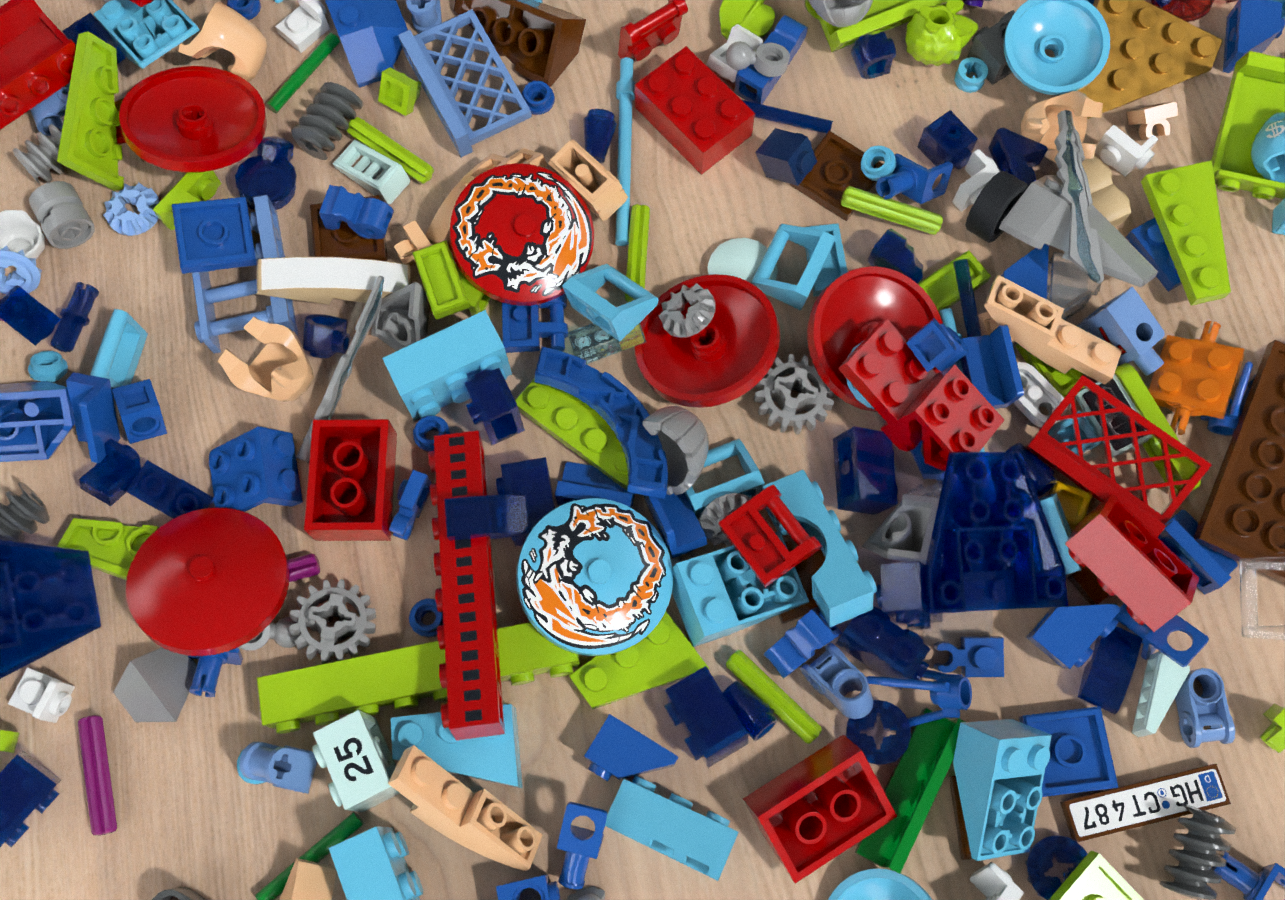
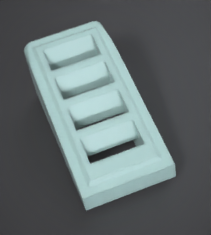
(390, 181)
(1159, 688)

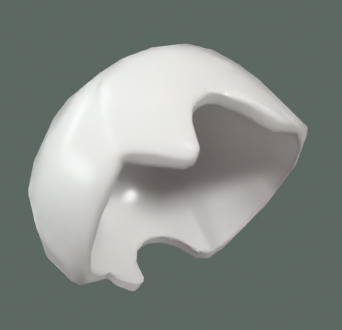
(20, 233)

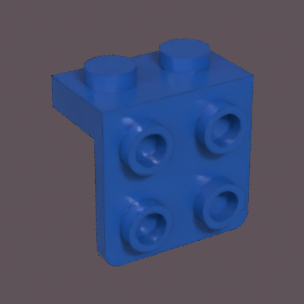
(255, 470)

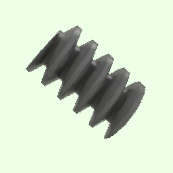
(324, 118)
(21, 514)
(1198, 854)

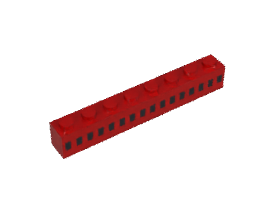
(465, 597)

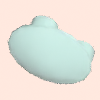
(739, 259)

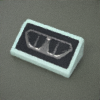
(1116, 422)

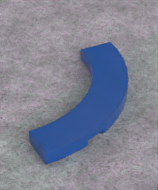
(621, 411)

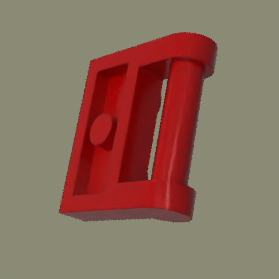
(657, 28)
(760, 544)

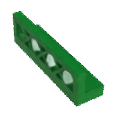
(912, 792)

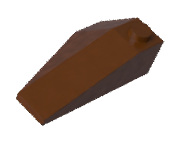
(530, 34)

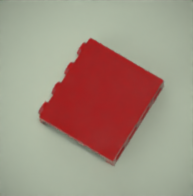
(33, 58)

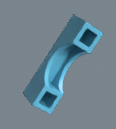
(840, 584)

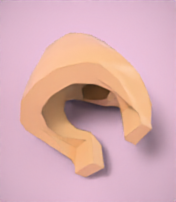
(233, 32)
(1042, 125)
(278, 370)

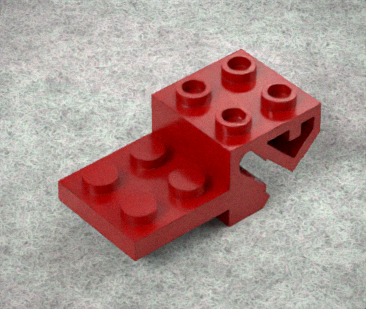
(919, 404)

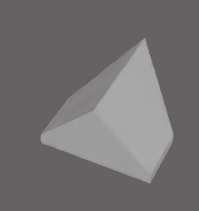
(402, 317)
(906, 531)
(156, 686)

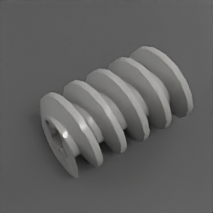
(44, 156)

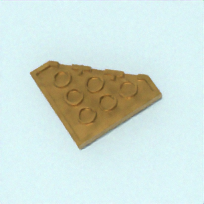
(1147, 53)

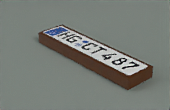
(1144, 802)

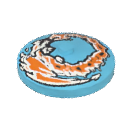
(594, 577)

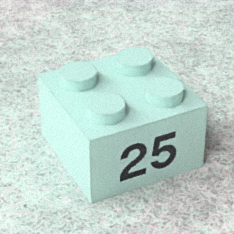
(356, 761)

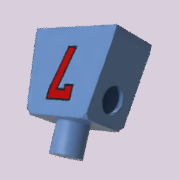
(1130, 327)

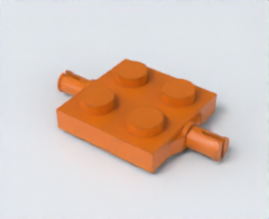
(1196, 376)

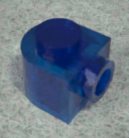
(873, 55)
(325, 335)

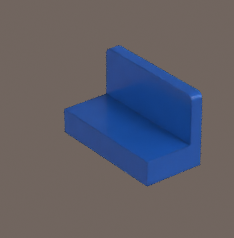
(993, 367)
(93, 412)
(588, 482)
(676, 523)
(1206, 563)

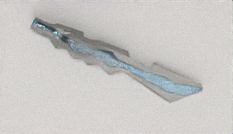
(1083, 241)
(344, 367)

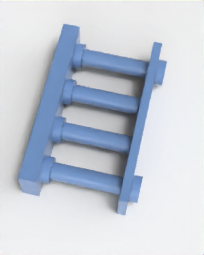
(280, 311)

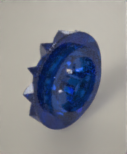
(893, 721)
(1040, 860)

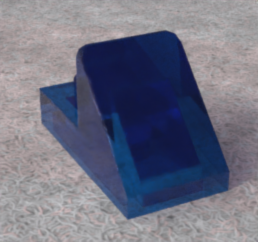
(1016, 154)

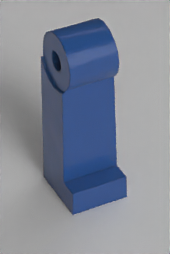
(788, 34)

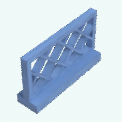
(444, 99)

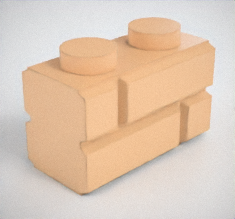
(593, 182)

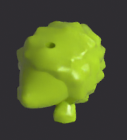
(939, 33)

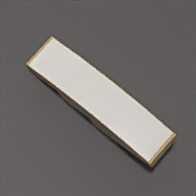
(328, 278)

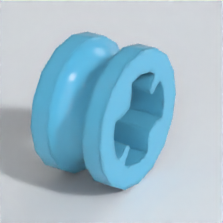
(971, 65)

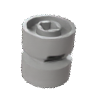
(61, 215)

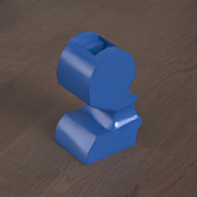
(363, 215)
(937, 346)
(801, 642)

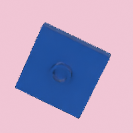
(213, 235)
(1077, 749)

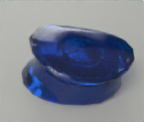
(265, 177)

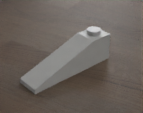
(1044, 218)

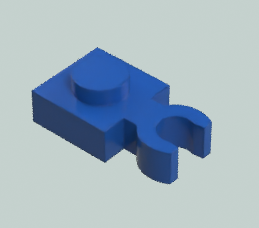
(412, 499)
(977, 656)

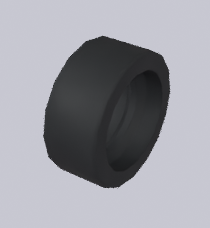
(994, 205)

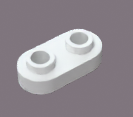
(1037, 394)

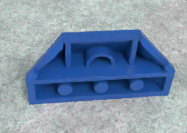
(368, 35)
(33, 420)

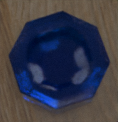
(275, 148)

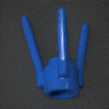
(1229, 423)
(948, 691)

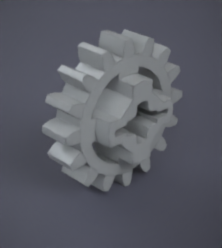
(809, 398)
(318, 617)

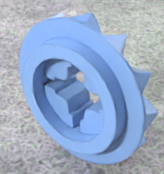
(125, 221)
(26, 273)

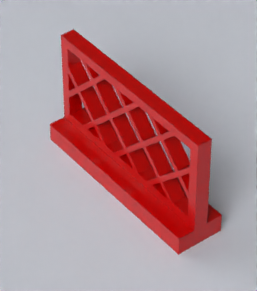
(1097, 483)

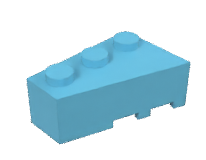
(482, 758)
(672, 827)

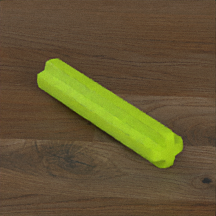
(386, 146)
(891, 210)
(638, 245)
(773, 696)

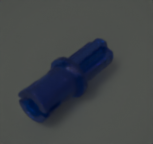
(74, 317)

